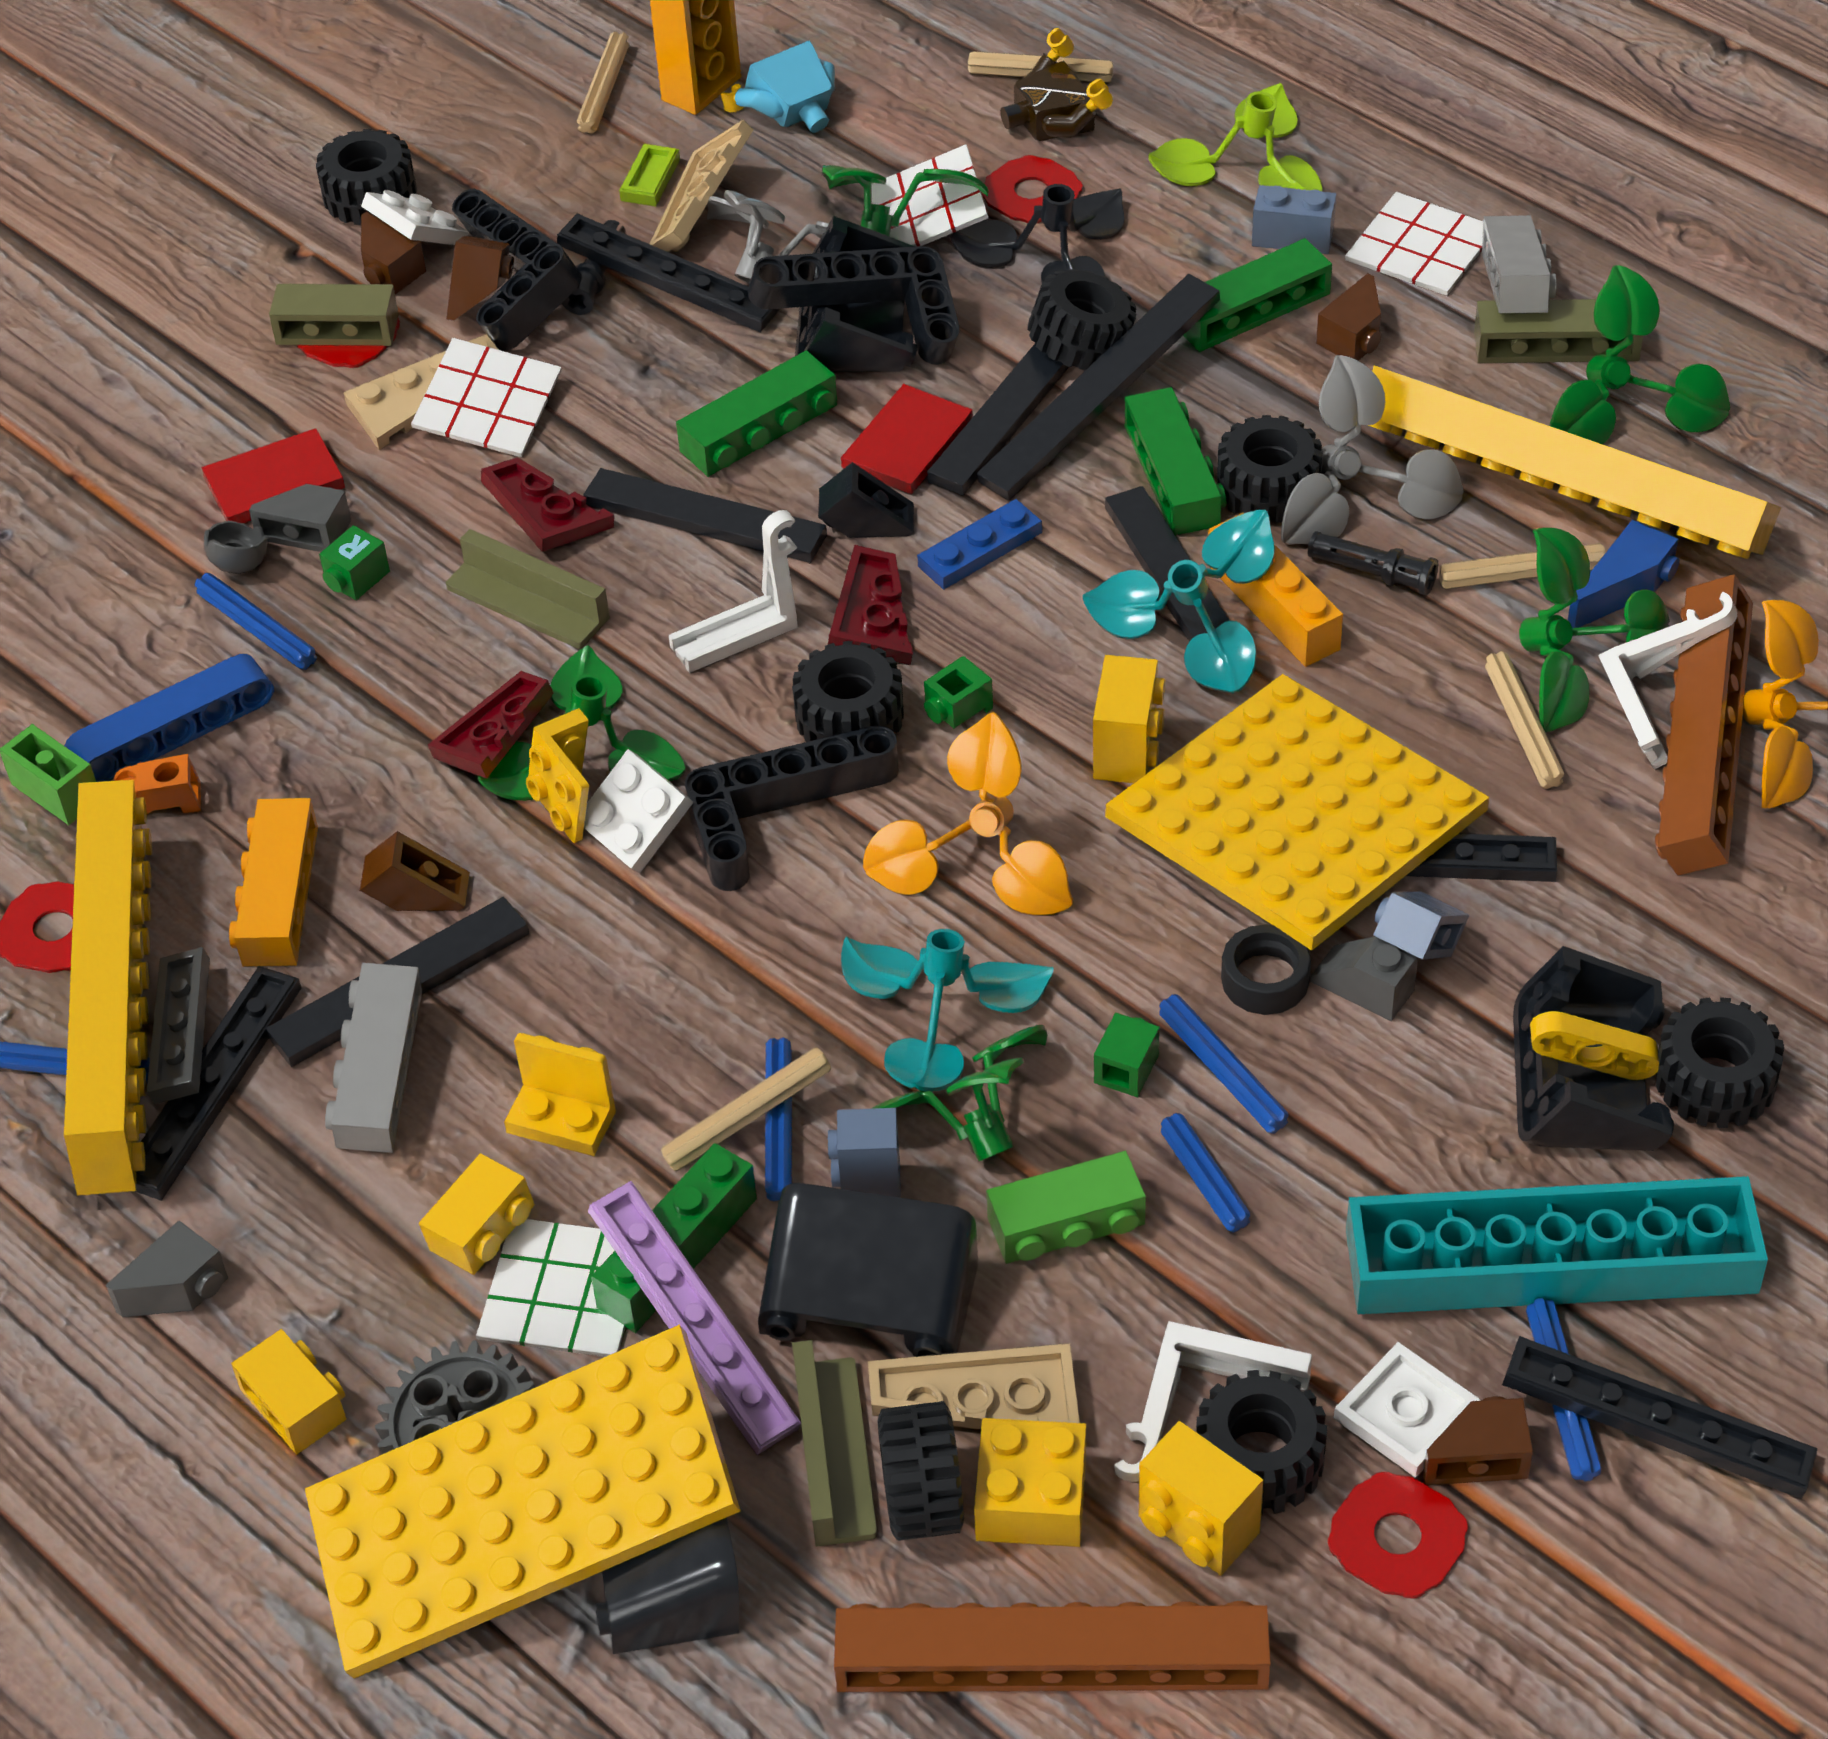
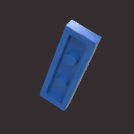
(979, 544)

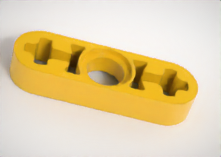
(1622, 1053)

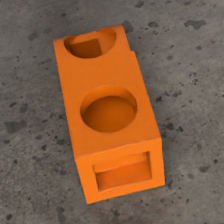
(165, 783)

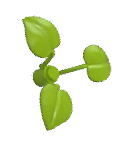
(1259, 115)

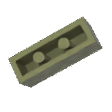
(334, 314)

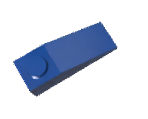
(1634, 562)

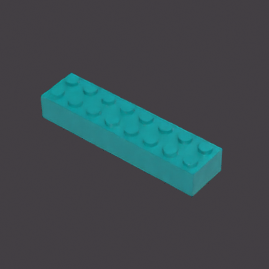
(1555, 1245)

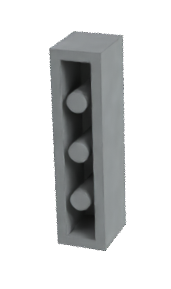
(1517, 264)
(375, 1057)

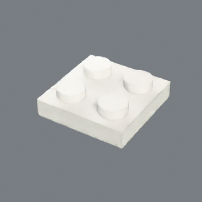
(414, 217)
(634, 810)
(1402, 1407)

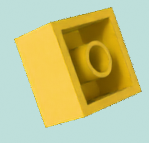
(1127, 719)
(1030, 1482)
(1199, 1498)

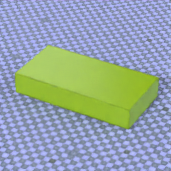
(649, 175)

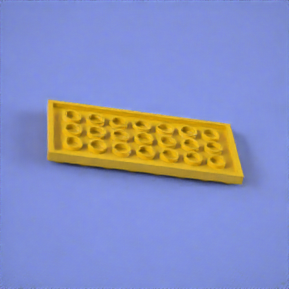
(519, 1501)

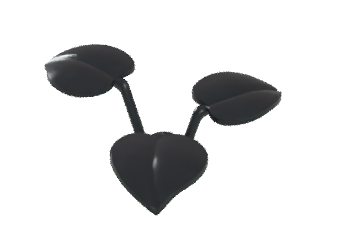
(1094, 215)

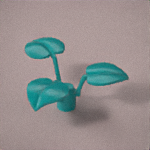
(1222, 656)
(882, 970)

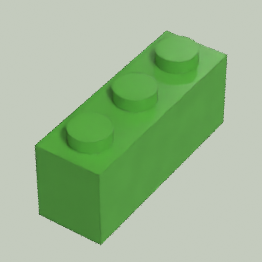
(1066, 1207)

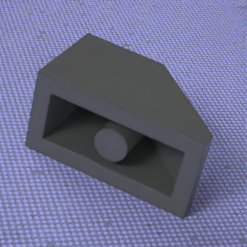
(303, 517)
(1369, 975)
(169, 1275)

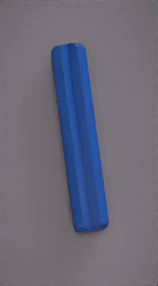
(1205, 1172)

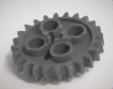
(458, 1381)

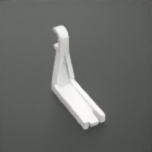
(752, 621)
(1649, 653)
(1210, 1353)

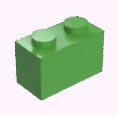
(46, 771)

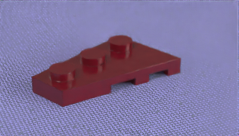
(541, 508)
(872, 605)
(493, 726)

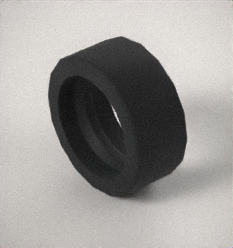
(1258, 996)

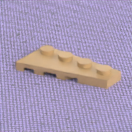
(698, 182)
(393, 399)
(982, 1384)

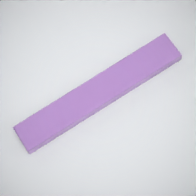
(684, 1300)

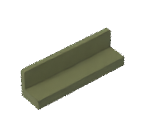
(529, 590)
(834, 1448)

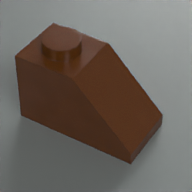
(389, 254)
(477, 271)
(1352, 321)
(413, 877)
(1482, 1445)

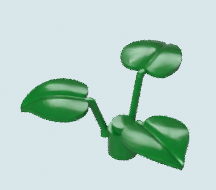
(877, 216)
(1622, 310)
(1561, 571)
(595, 689)
(985, 1125)

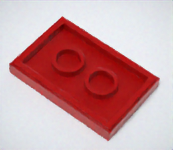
(907, 437)
(269, 472)

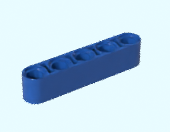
(173, 716)

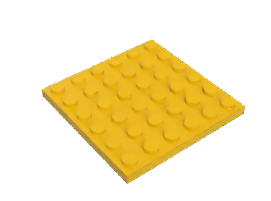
(1297, 810)

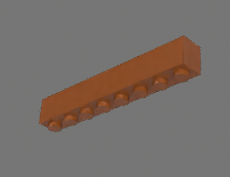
(1705, 735)
(1052, 1647)

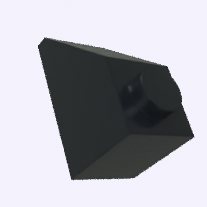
(864, 506)

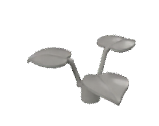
(754, 212)
(1346, 401)

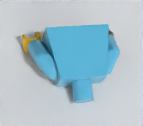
(787, 88)

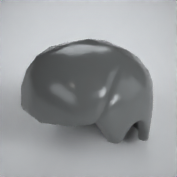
(235, 546)

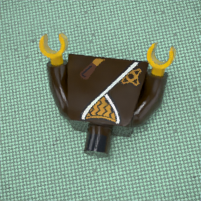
(1052, 98)

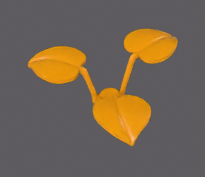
(1789, 644)
(986, 761)

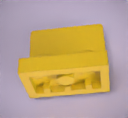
(557, 771)
(563, 1095)

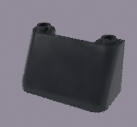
(856, 334)
(1572, 1103)
(869, 1266)
(672, 1593)

